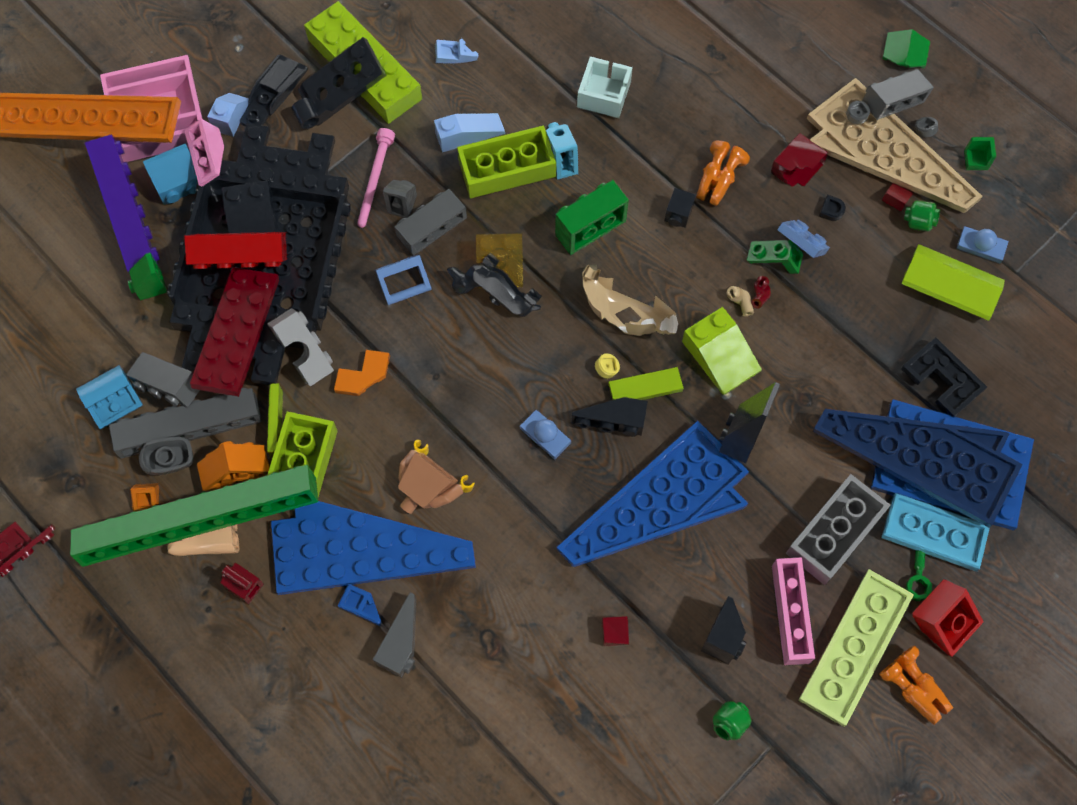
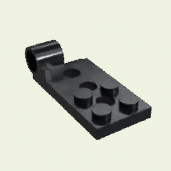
(314, 111)

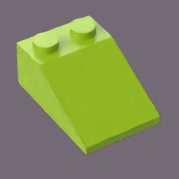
(721, 351)

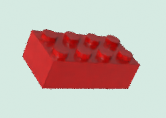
(235, 248)

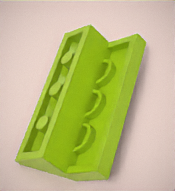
(953, 282)

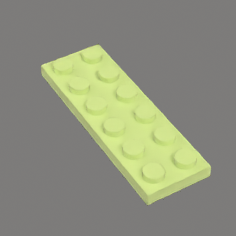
(856, 648)

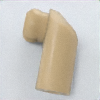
(742, 298)

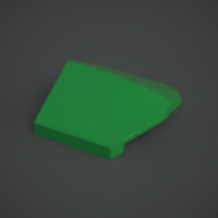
(906, 48)

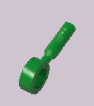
(919, 566)

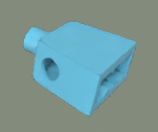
(563, 141)

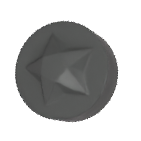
(858, 112)
(926, 127)

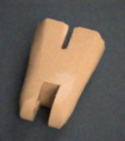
(215, 542)

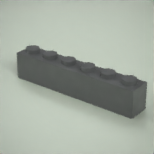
(192, 422)

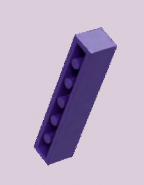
(120, 199)

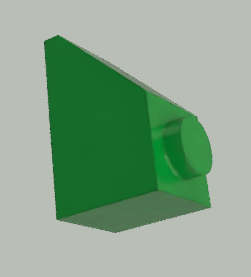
(146, 278)

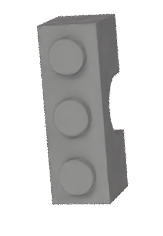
(313, 363)

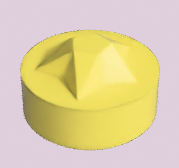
(607, 366)

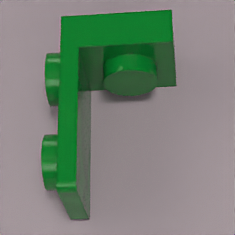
(775, 252)

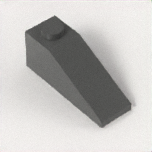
(399, 644)

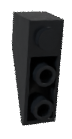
(618, 415)

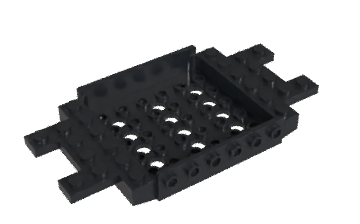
(298, 189)

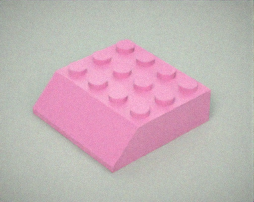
(162, 79)

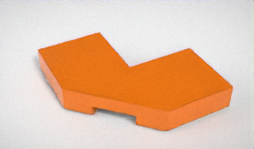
(356, 382)

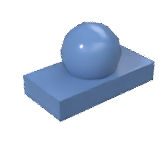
(982, 244)
(545, 434)

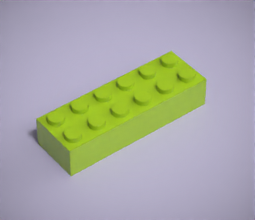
(336, 31)

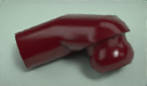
(762, 292)

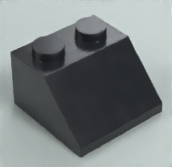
(726, 635)

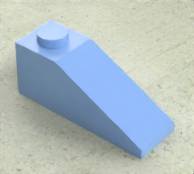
(466, 129)

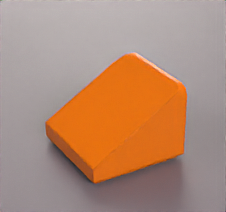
(144, 496)

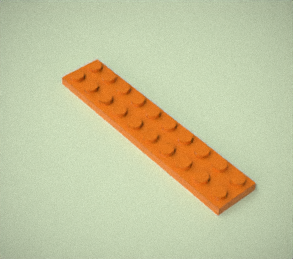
(88, 117)

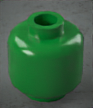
(922, 215)
(731, 720)

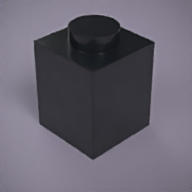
(680, 208)

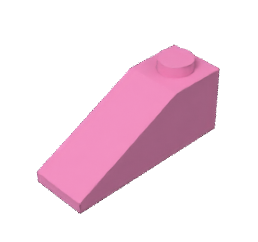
(205, 149)

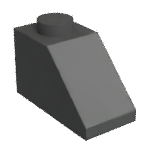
(400, 197)

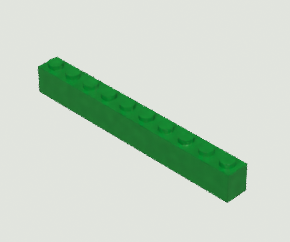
(194, 515)

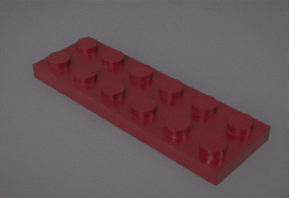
(235, 332)

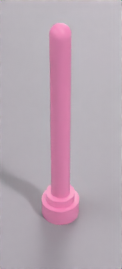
(384, 138)

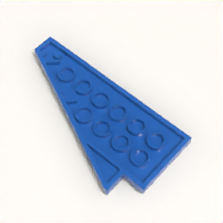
(674, 492)

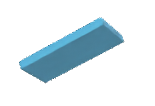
(935, 532)

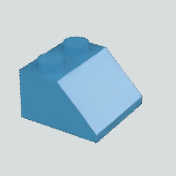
(172, 174)

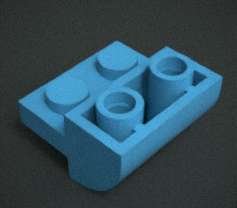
(109, 397)

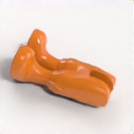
(717, 179)
(925, 694)

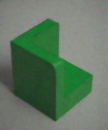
(980, 153)

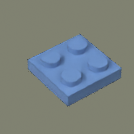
(799, 234)

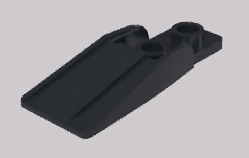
(272, 89)

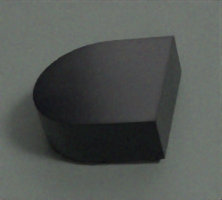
(832, 209)

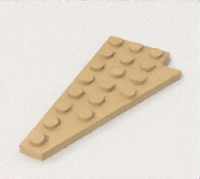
(888, 150)

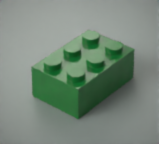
(591, 217)

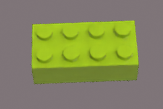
(507, 161)

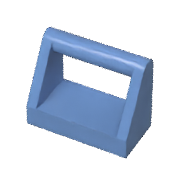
(398, 267)

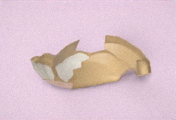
(608, 302)

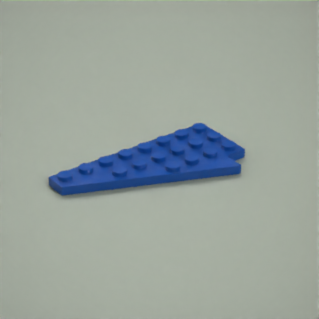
(342, 546)

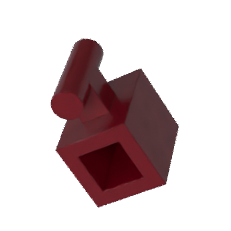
(241, 582)

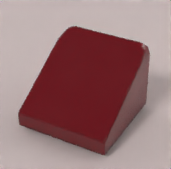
(897, 197)

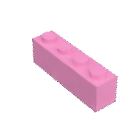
(793, 611)

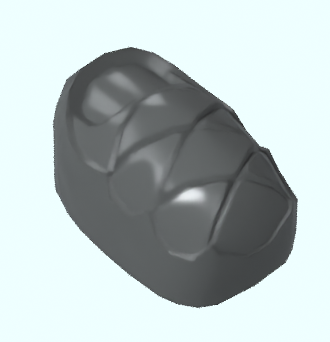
(166, 455)

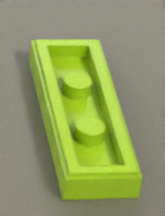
(647, 385)
(274, 417)

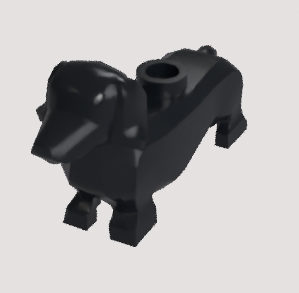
(497, 284)

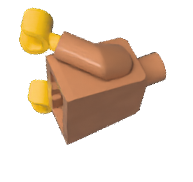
(427, 482)

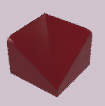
(615, 631)

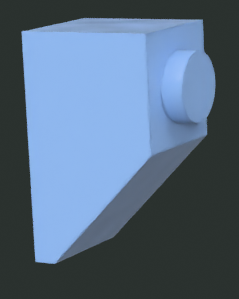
(227, 113)

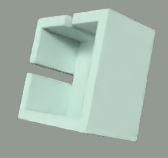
(602, 93)

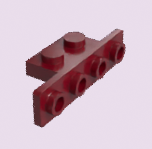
(18, 544)

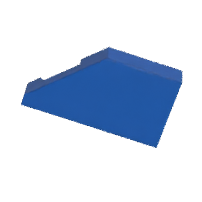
(360, 604)

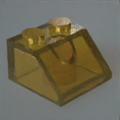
(506, 249)

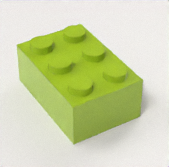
(304, 442)

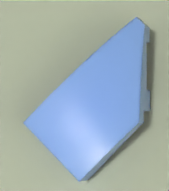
(453, 52)

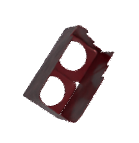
(799, 161)

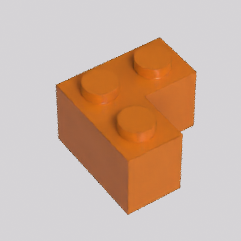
(232, 464)

